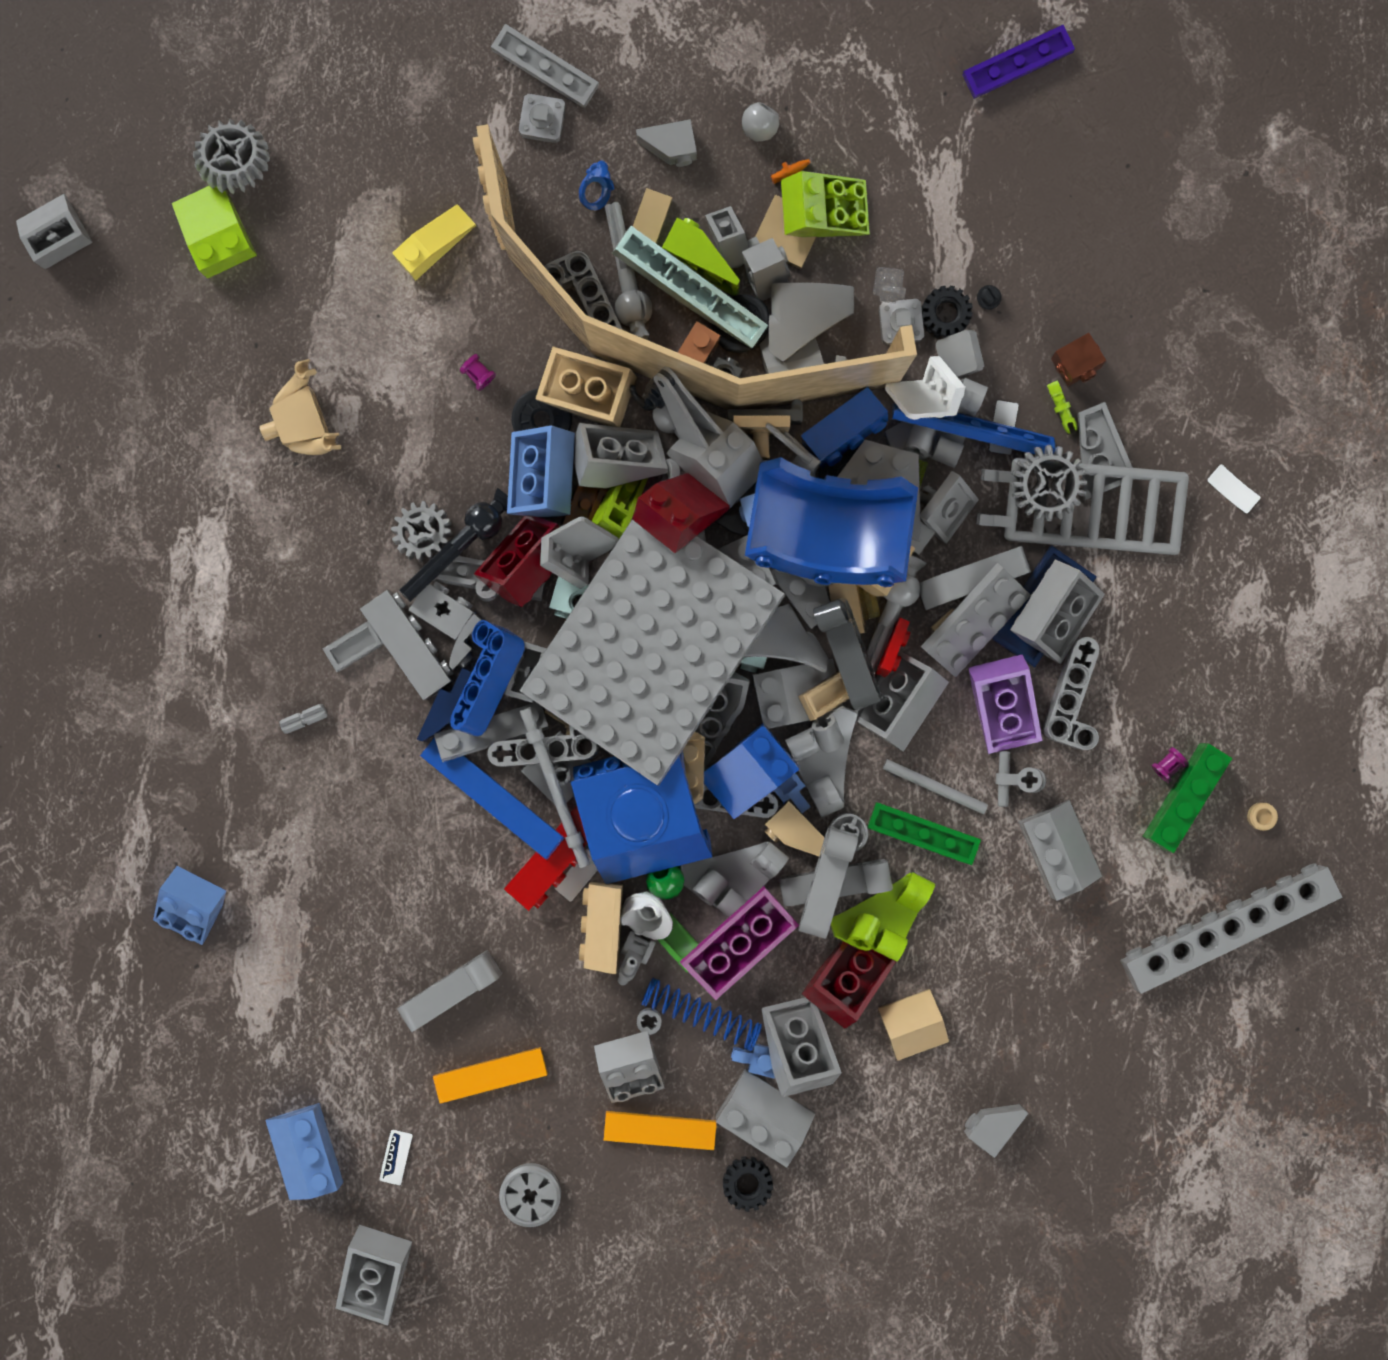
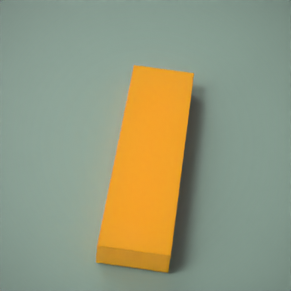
(490, 1075)
(660, 1130)

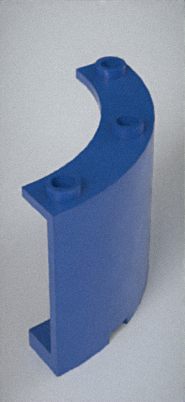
(831, 526)

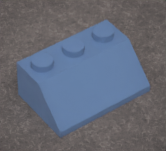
(541, 472)
(305, 1153)

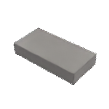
(353, 646)

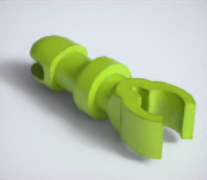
(1062, 406)

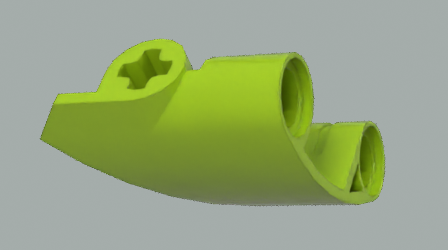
(885, 918)

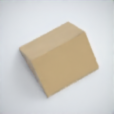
(913, 1024)

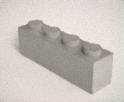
(407, 645)

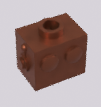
(1078, 360)

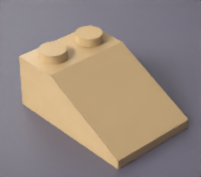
(586, 387)

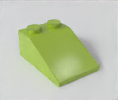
(213, 231)
(698, 253)

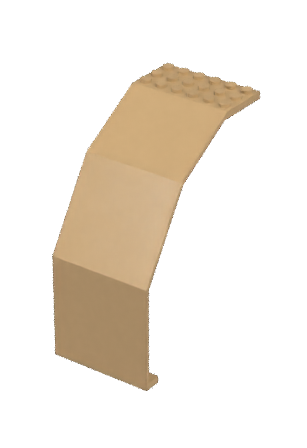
(649, 358)

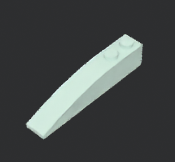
(688, 287)

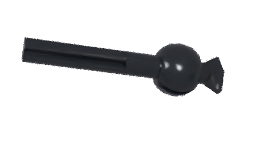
(481, 522)

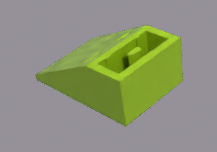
(824, 205)

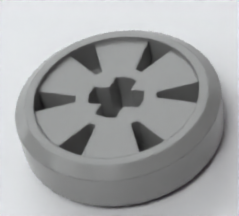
(513, 1190)

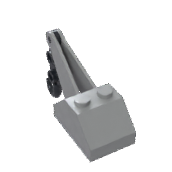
(708, 445)

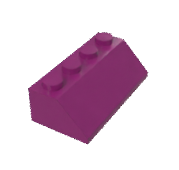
(739, 943)

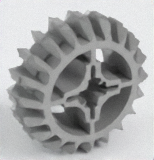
(223, 168)
(1060, 475)

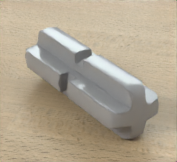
(307, 717)

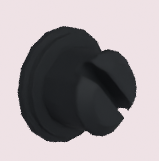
(989, 297)

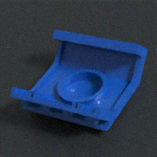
(634, 822)

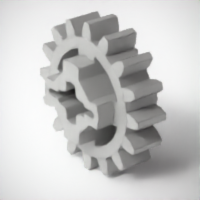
(421, 519)

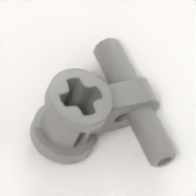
(1005, 779)
(636, 952)

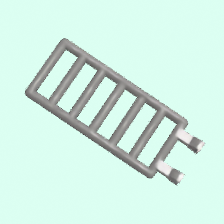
(1092, 541)

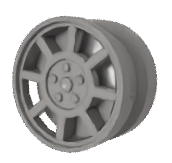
(854, 824)

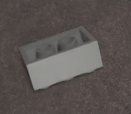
(1058, 611)
(906, 701)
(1060, 850)
(765, 1118)

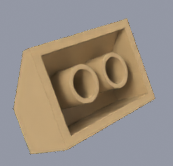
(602, 927)

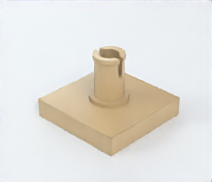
(757, 426)

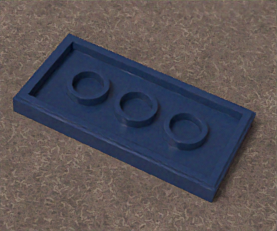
(1010, 640)

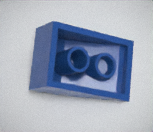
(749, 771)

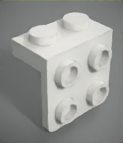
(934, 396)

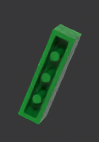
(1187, 797)

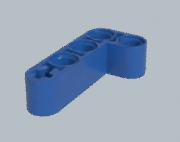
(488, 679)

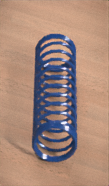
(750, 1040)

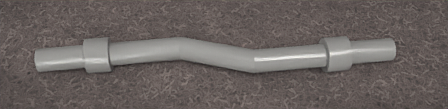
(574, 838)

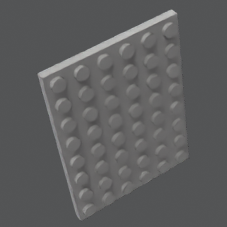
(651, 647)

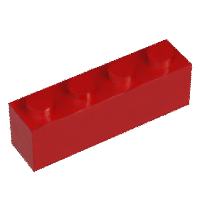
(539, 873)

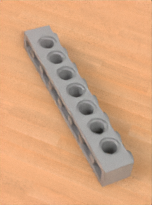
(1321, 893)

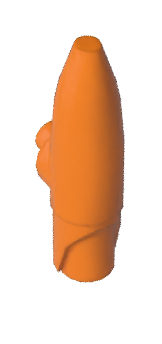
(789, 170)

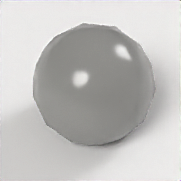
(760, 122)

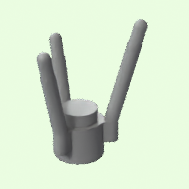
(804, 458)

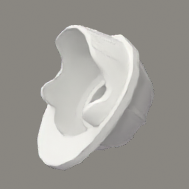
(646, 916)

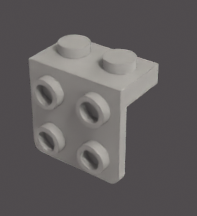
(572, 547)

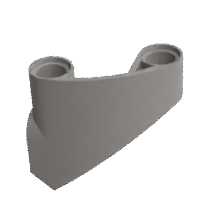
(804, 312)
(934, 443)
(823, 757)
(733, 877)

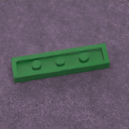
(923, 833)

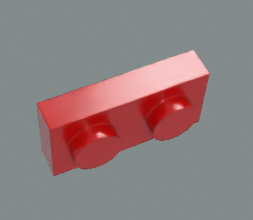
(890, 658)

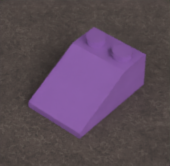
(1005, 703)

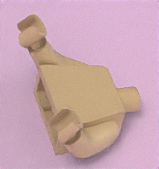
(299, 417)

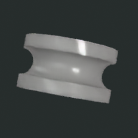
(651, 1013)

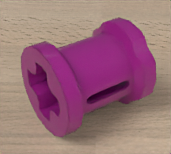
(477, 372)
(1170, 765)

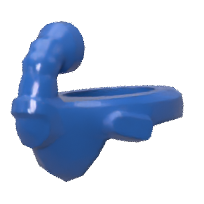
(598, 173)

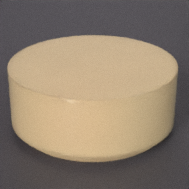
(1262, 816)

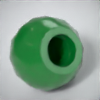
(666, 883)

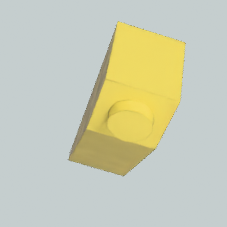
(433, 241)

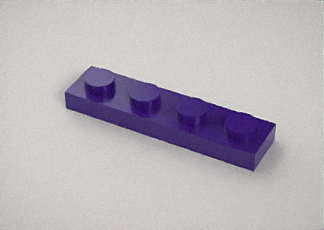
(1018, 61)

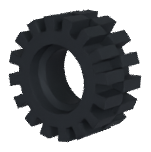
(951, 296)
(743, 1200)

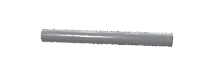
(935, 786)

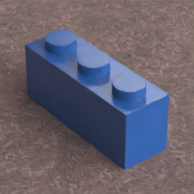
(845, 428)

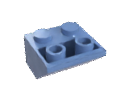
(188, 905)

